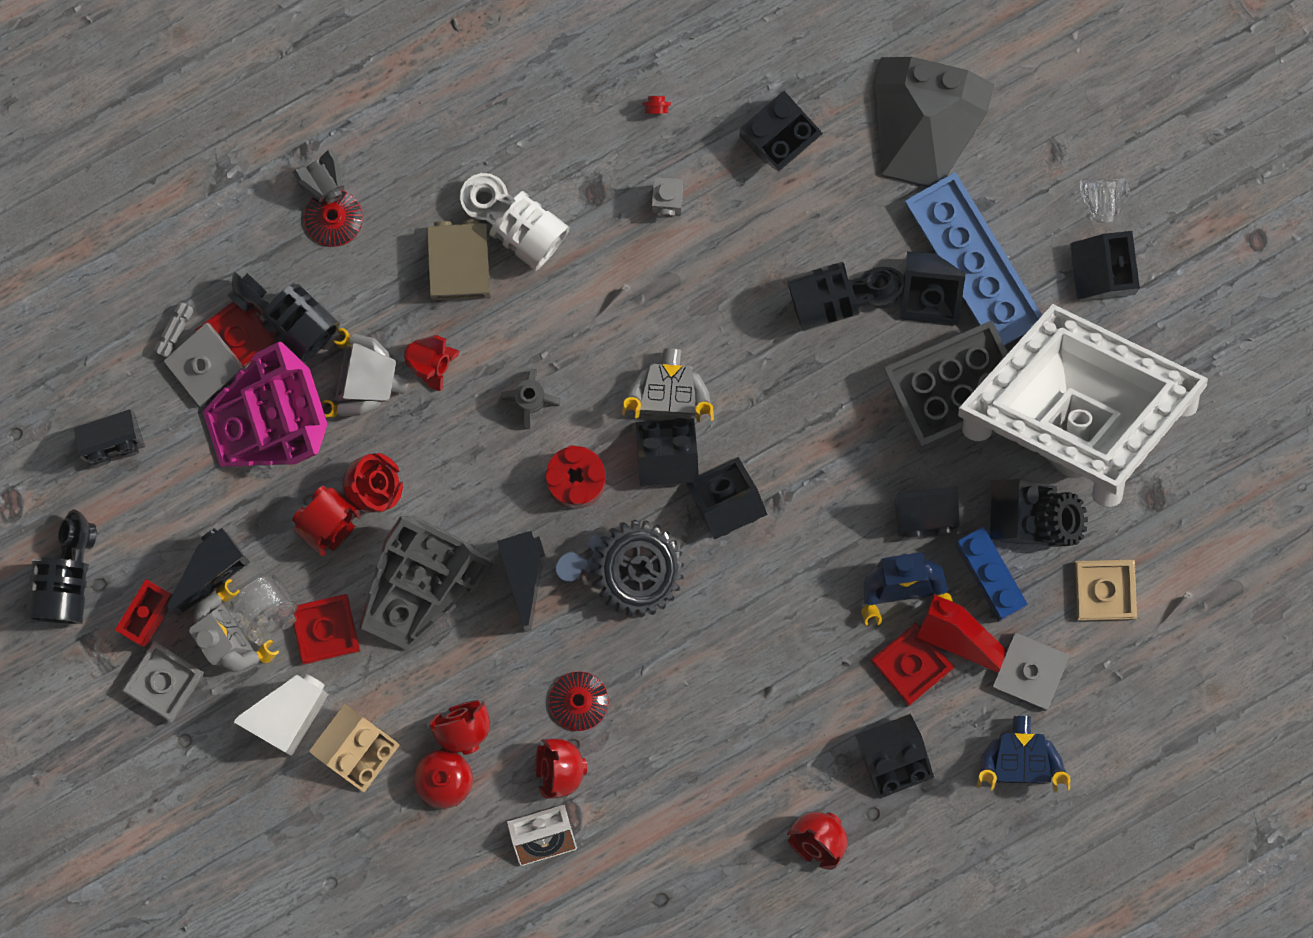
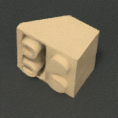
(354, 748)

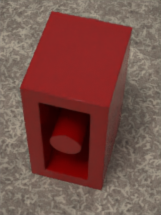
(144, 613)

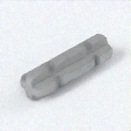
(173, 330)

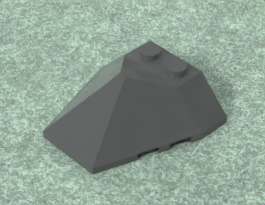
(926, 116)
(418, 580)

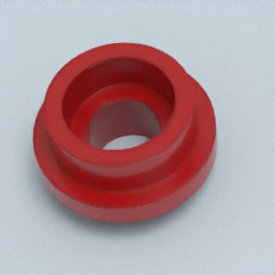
(656, 105)

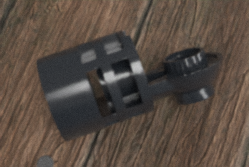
(829, 296)
(290, 317)
(63, 574)

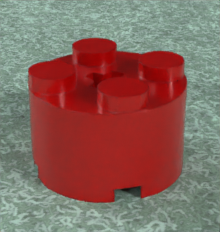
(575, 460)
(325, 520)

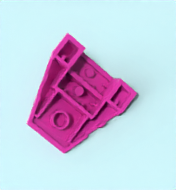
(267, 413)

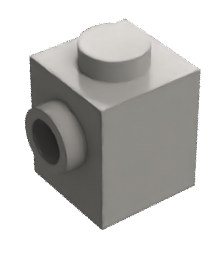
(667, 196)

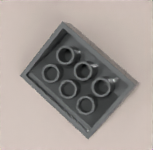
(940, 380)

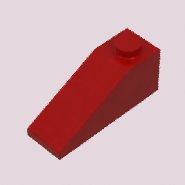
(960, 633)

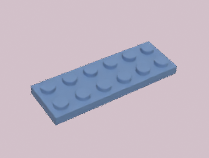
(965, 240)

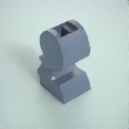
(570, 566)

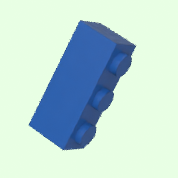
(991, 574)

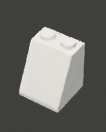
(285, 713)

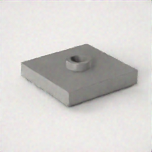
(204, 364)
(1031, 671)
(163, 681)

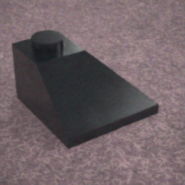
(931, 289)

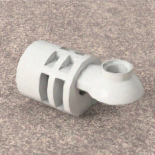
(514, 221)

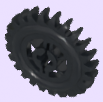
(613, 555)

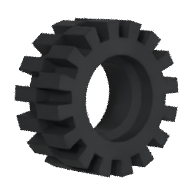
(1062, 531)

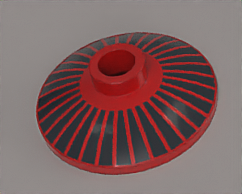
(337, 231)
(590, 712)

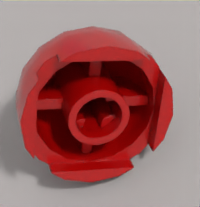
(372, 483)
(462, 728)
(560, 768)
(443, 779)
(819, 837)

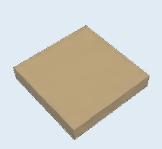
(1105, 590)

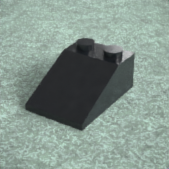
(209, 567)
(523, 567)

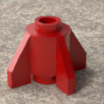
(430, 359)

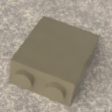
(459, 260)

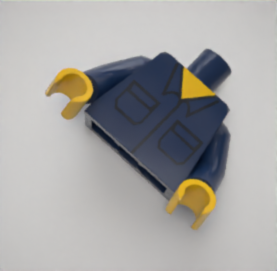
(902, 579)
(1022, 759)

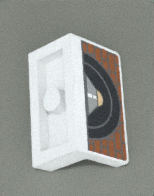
(542, 835)

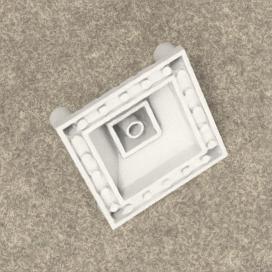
(1082, 400)

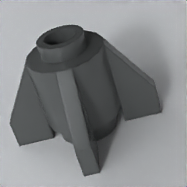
(322, 178)
(532, 405)

